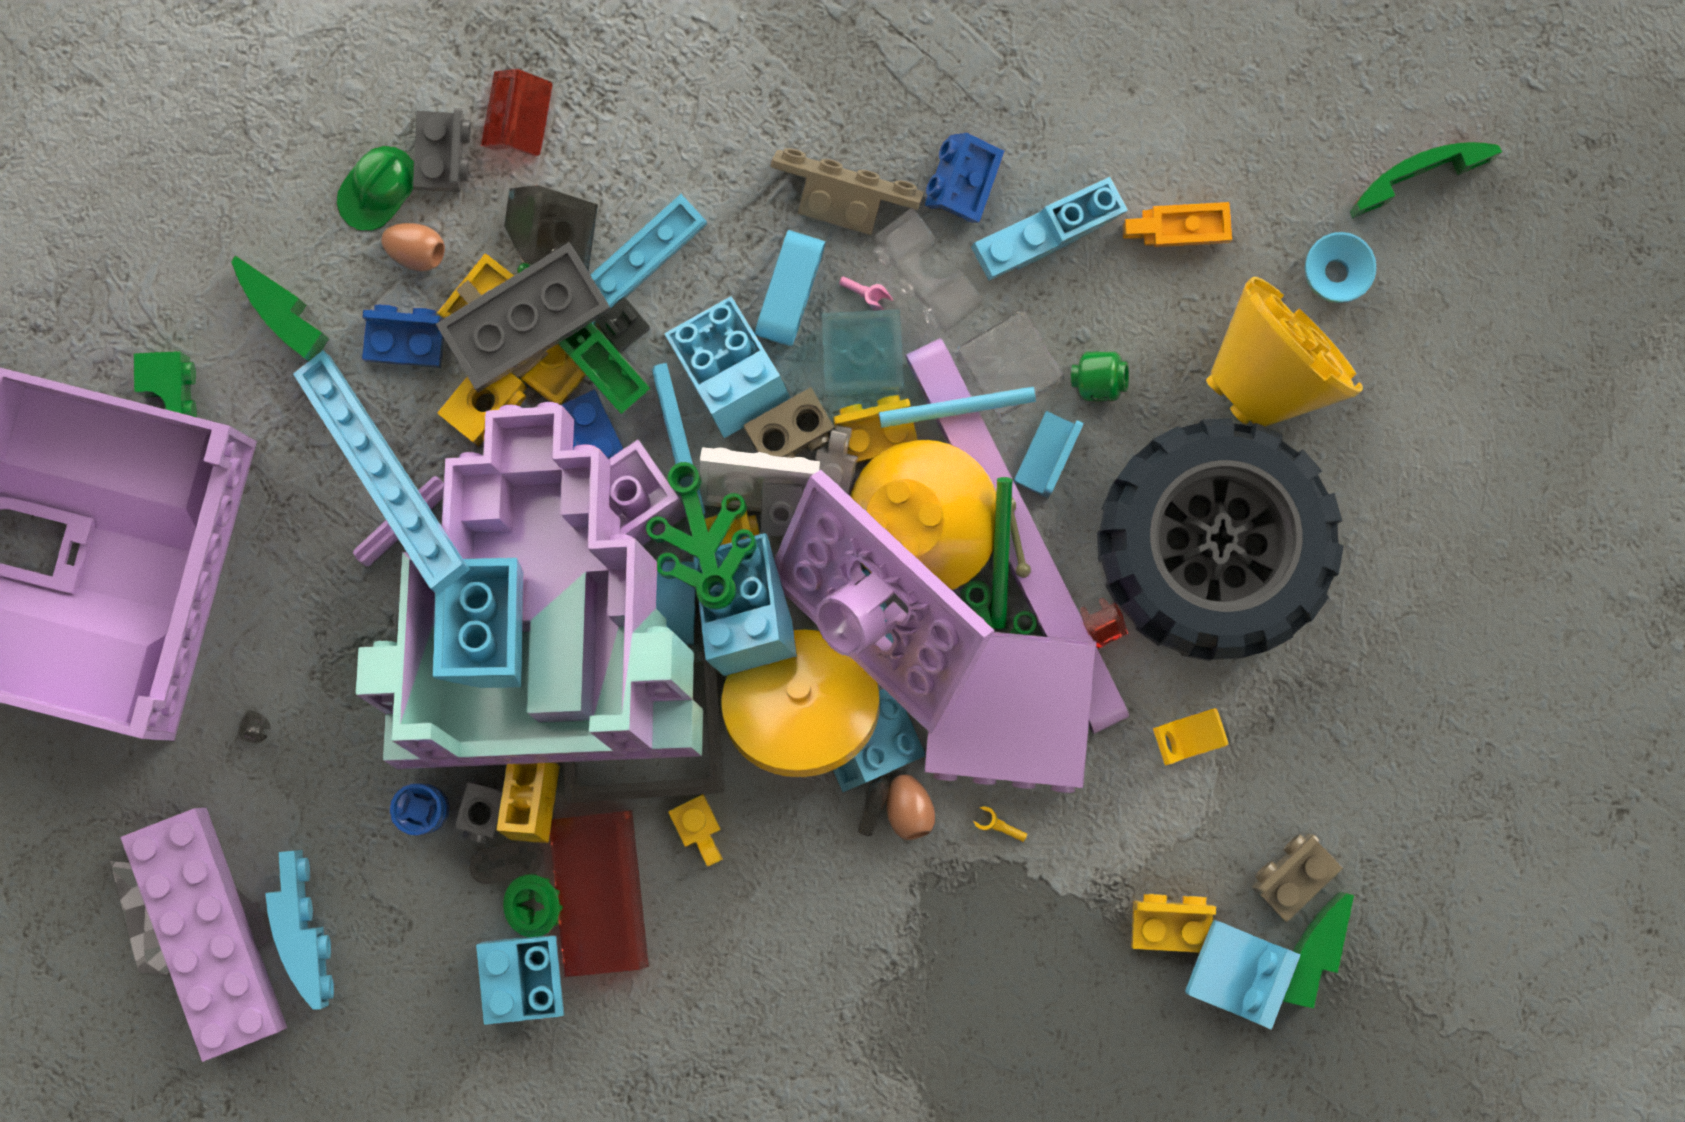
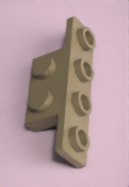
(841, 194)

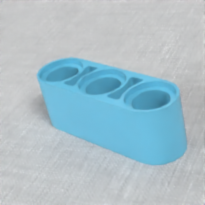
(790, 288)

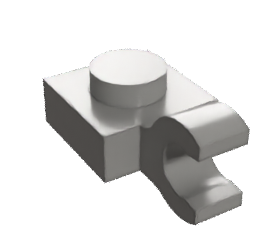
(836, 461)

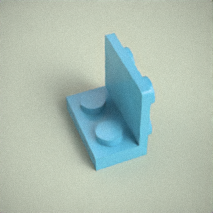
(889, 748)
(1242, 974)

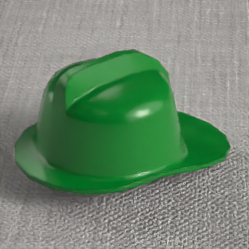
(376, 188)

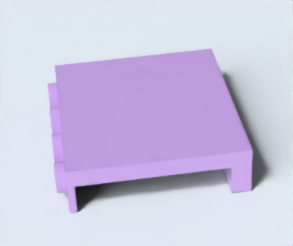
(1020, 715)

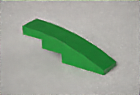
(605, 367)

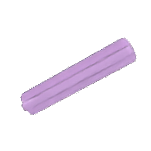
(384, 536)

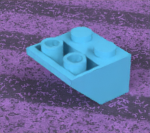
(520, 979)

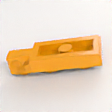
(1181, 225)

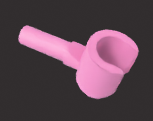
(871, 294)

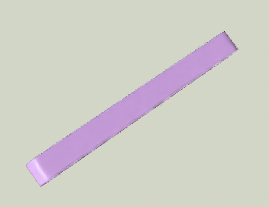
(1044, 587)

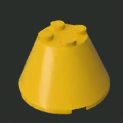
(1277, 361)
(934, 505)

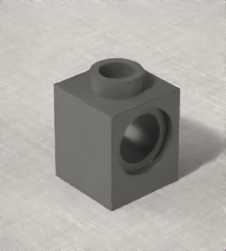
(474, 794)

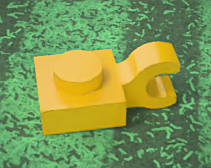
(696, 825)

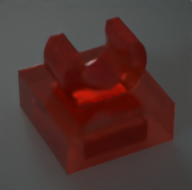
(1104, 624)

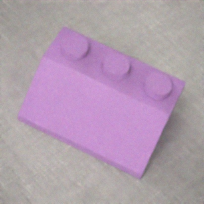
(641, 493)

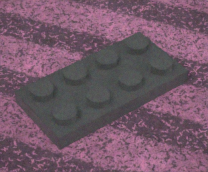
(523, 317)

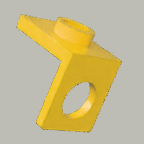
(1191, 736)

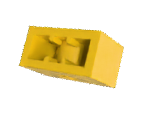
(528, 801)

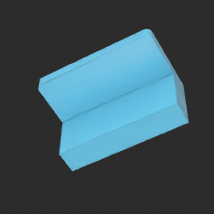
(1047, 454)

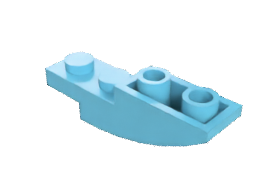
(1049, 229)
(299, 947)

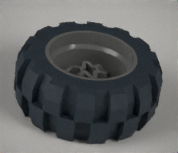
(1260, 475)

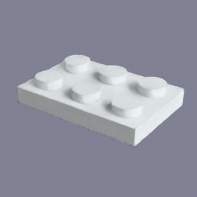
(745, 473)

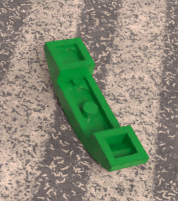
(1462, 155)

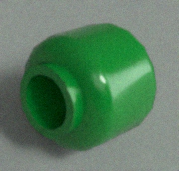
(1100, 376)

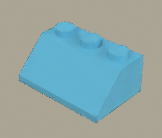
(481, 626)

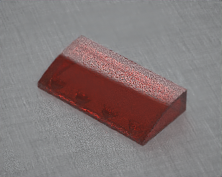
(599, 893)

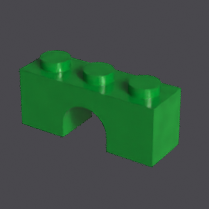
(168, 377)

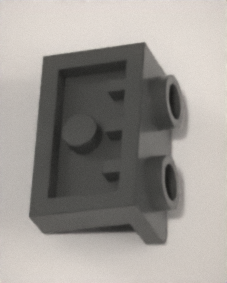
(439, 151)

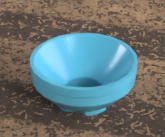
(1349, 251)

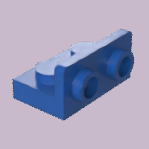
(964, 176)
(402, 337)
(592, 424)

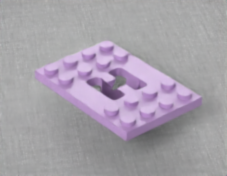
(823, 577)

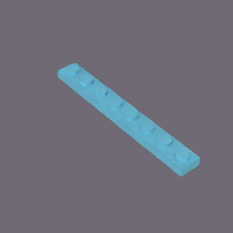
(381, 473)

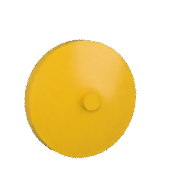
(801, 710)

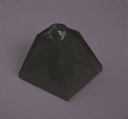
(546, 219)

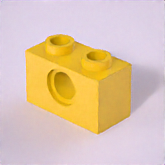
(461, 408)

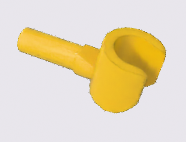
(1001, 826)

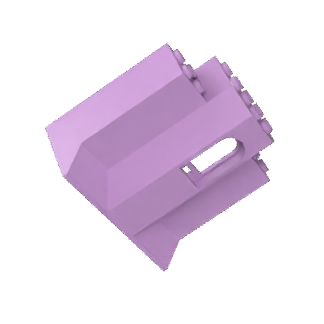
(153, 522)

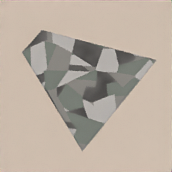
(139, 926)

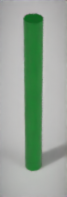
(1001, 552)

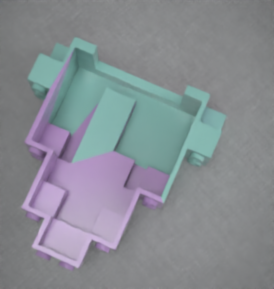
(595, 650)

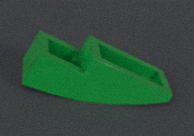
(279, 310)
(1319, 949)

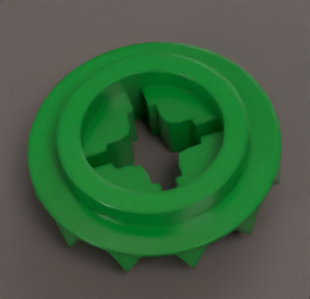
(523, 918)

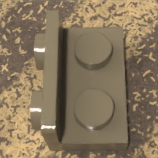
(1296, 876)

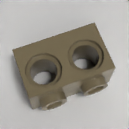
(784, 421)

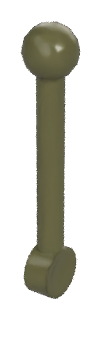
(1023, 569)

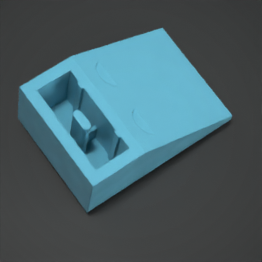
(727, 366)
(757, 622)

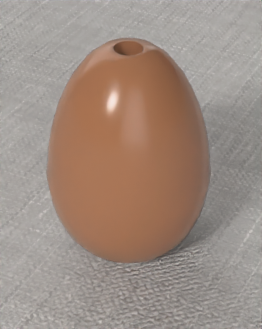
(413, 246)
(909, 808)

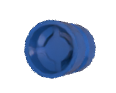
(419, 809)

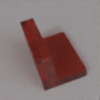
(517, 112)

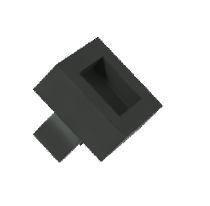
(623, 325)

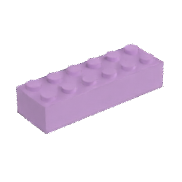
(203, 933)

